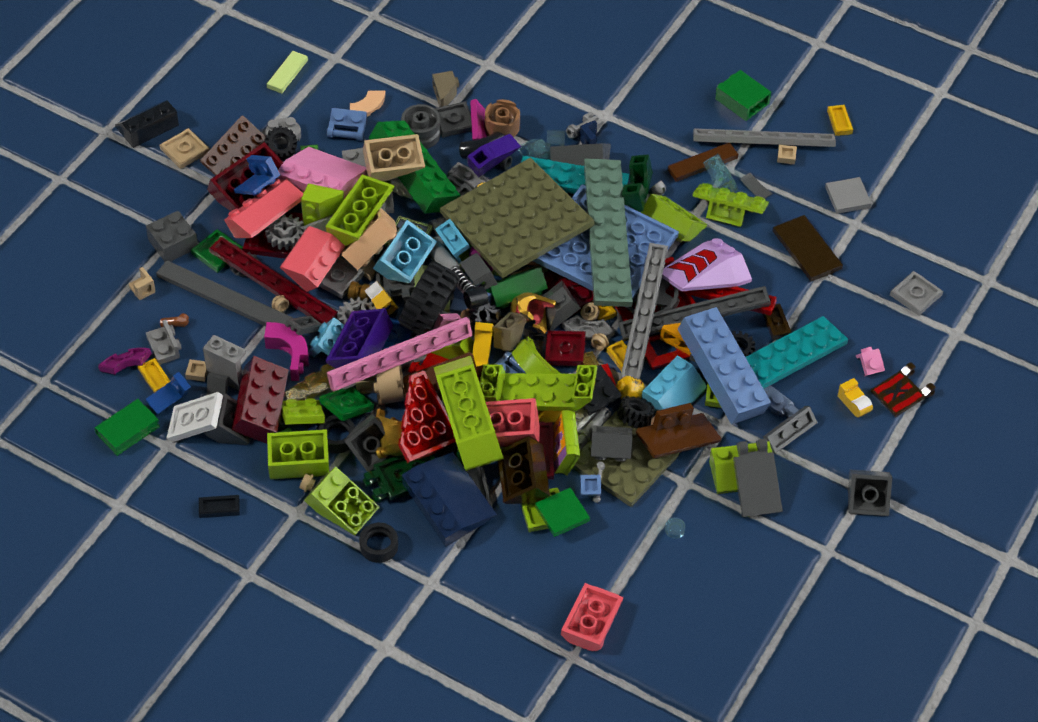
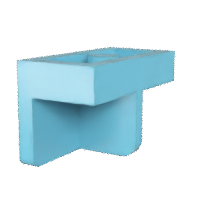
(452, 239)

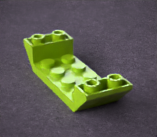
(551, 391)
(468, 413)

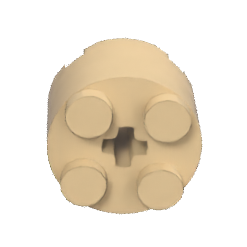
(390, 386)

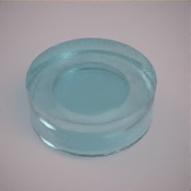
(675, 527)

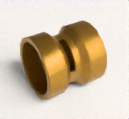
(357, 290)

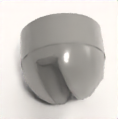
(659, 188)

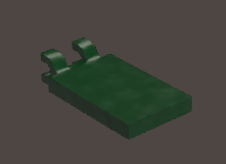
(389, 477)

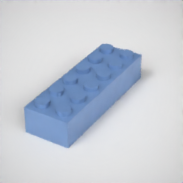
(724, 365)

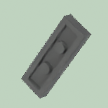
(791, 429)

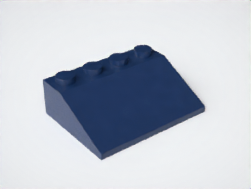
(447, 497)

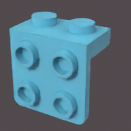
(327, 337)

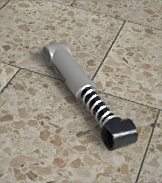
(472, 295)

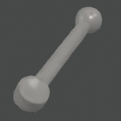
(600, 465)

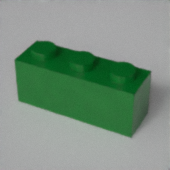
(512, 286)

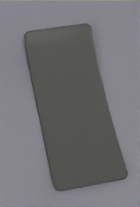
(754, 186)

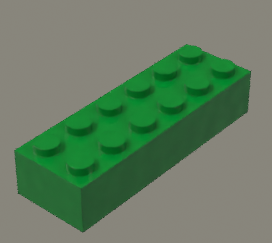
(428, 185)

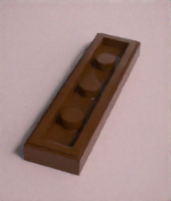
(694, 164)

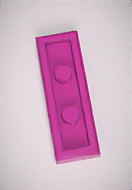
(477, 120)

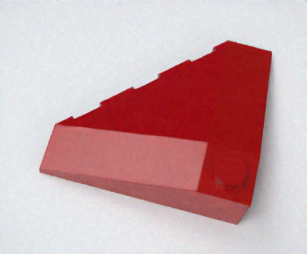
(425, 421)

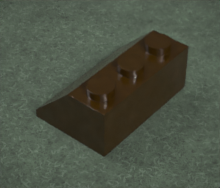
(523, 472)

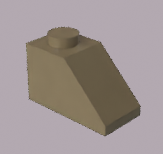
(445, 87)
(508, 331)

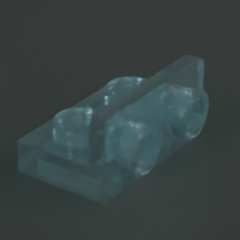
(720, 173)

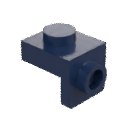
(588, 133)

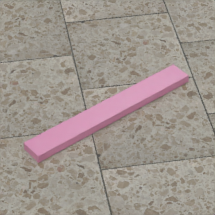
(399, 354)

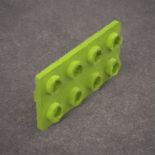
(727, 205)

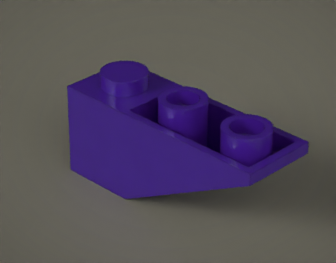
(492, 154)

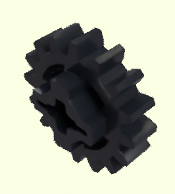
(485, 314)

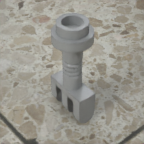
(573, 130)

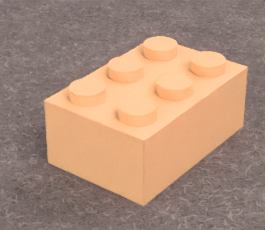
(371, 242)

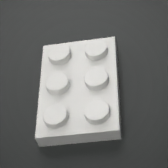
(195, 417)

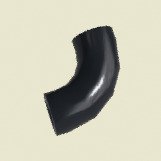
(468, 147)

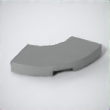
(591, 327)

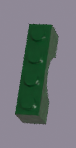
(640, 178)

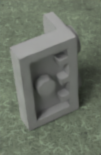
(163, 343)

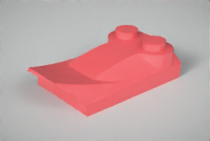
(591, 617)

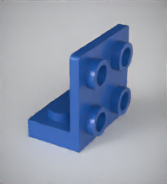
(264, 175)

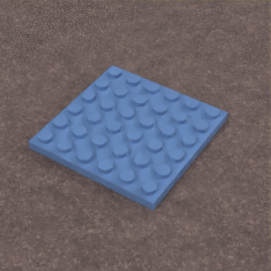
(573, 256)

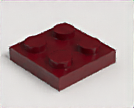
(565, 348)

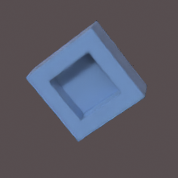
(590, 485)

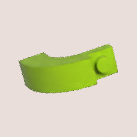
(530, 359)

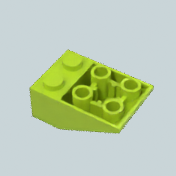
(342, 501)

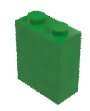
(742, 95)

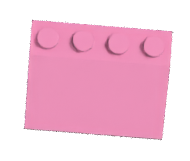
(320, 169)

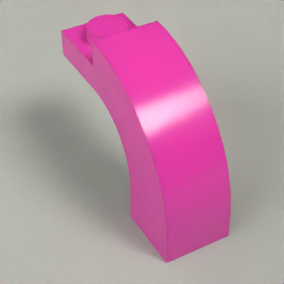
(283, 338)

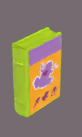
(565, 442)

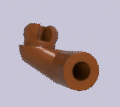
(180, 321)

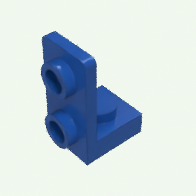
(168, 394)

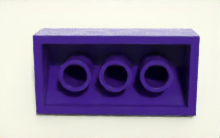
(360, 337)

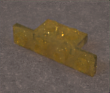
(312, 385)

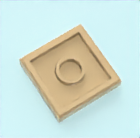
(184, 148)

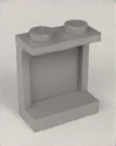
(224, 359)

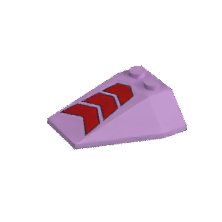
(708, 267)

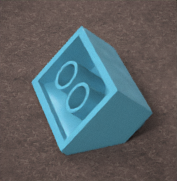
(405, 253)
(674, 386)

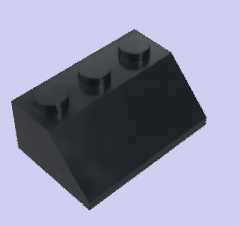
(148, 123)

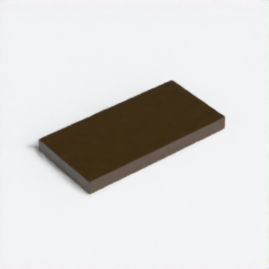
(807, 248)

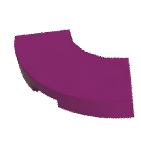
(116, 362)

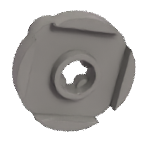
(289, 122)

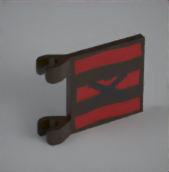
(900, 393)

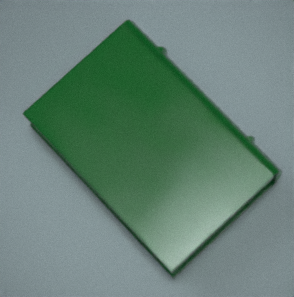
(127, 427)

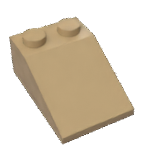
(393, 156)

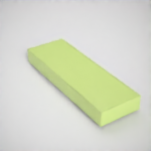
(287, 72)

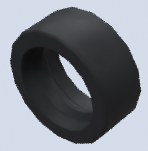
(334, 422)
(378, 555)

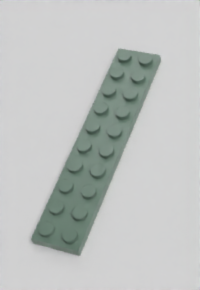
(609, 235)

